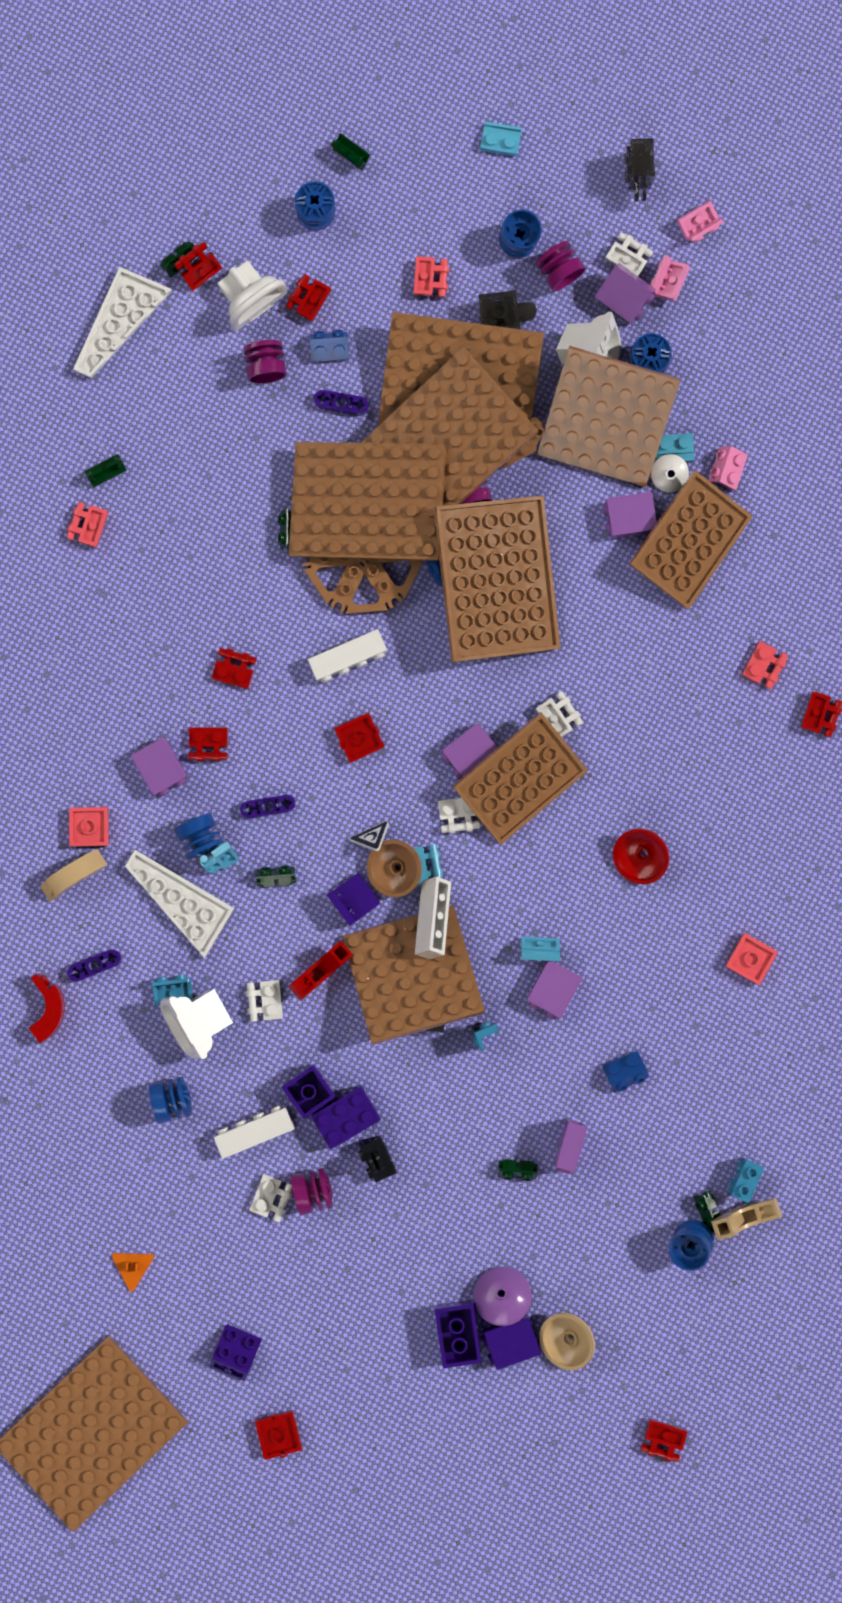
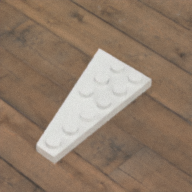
(121, 314)
(188, 906)

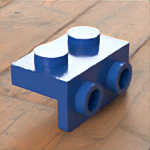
(329, 345)
(626, 1072)

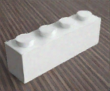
(348, 655)
(433, 918)
(254, 1132)

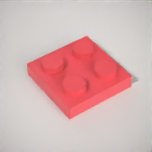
(89, 826)
(751, 959)

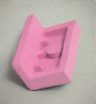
(699, 222)
(669, 278)
(728, 467)

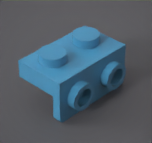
(173, 988)
(486, 1029)
(745, 1180)

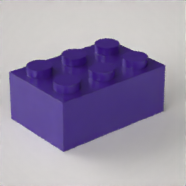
(346, 1117)
(457, 1334)

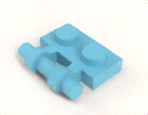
(434, 856)
(221, 857)

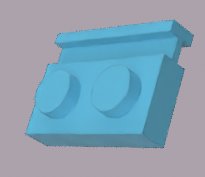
(501, 139)
(677, 445)
(540, 948)

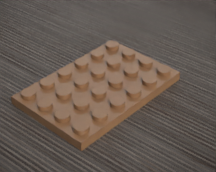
(690, 540)
(520, 778)

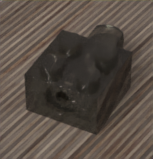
(640, 166)
(503, 309)

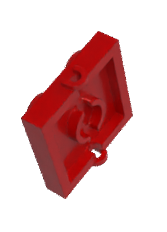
(359, 738)
(278, 1435)

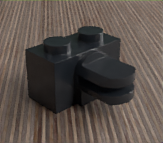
(377, 1159)

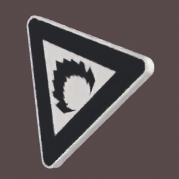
(372, 837)

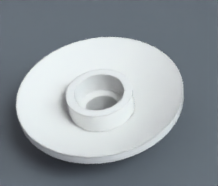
(660, 470)

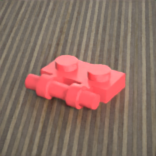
(424, 277)
(92, 527)
(759, 662)

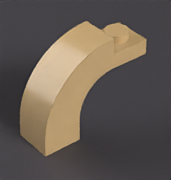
(73, 874)
(745, 1216)

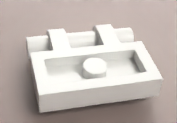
(627, 258)
(555, 716)
(453, 809)
(271, 1000)
(265, 1197)

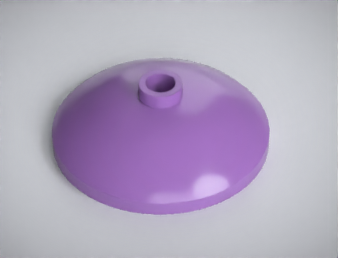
(506, 1309)

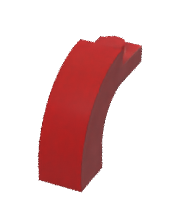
(320, 970)
(54, 1010)

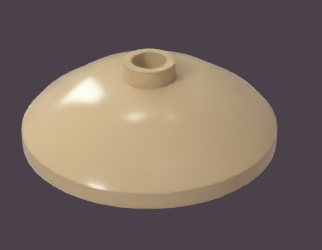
(559, 1345)

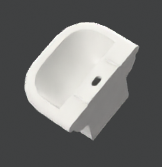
(249, 294)
(598, 337)
(195, 1021)

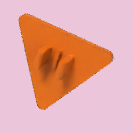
(132, 1267)

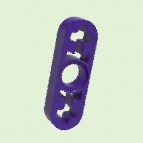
(356, 399)
(272, 799)
(82, 976)

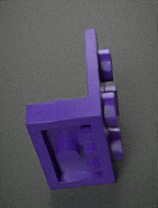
(353, 899)
(235, 1352)

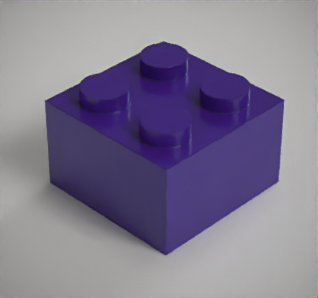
(309, 1091)

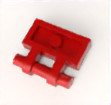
(199, 271)
(313, 300)
(233, 674)
(816, 712)
(208, 737)
(665, 1434)

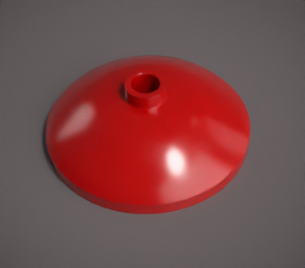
(633, 863)

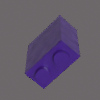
(511, 1343)

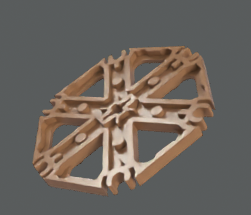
(352, 578)

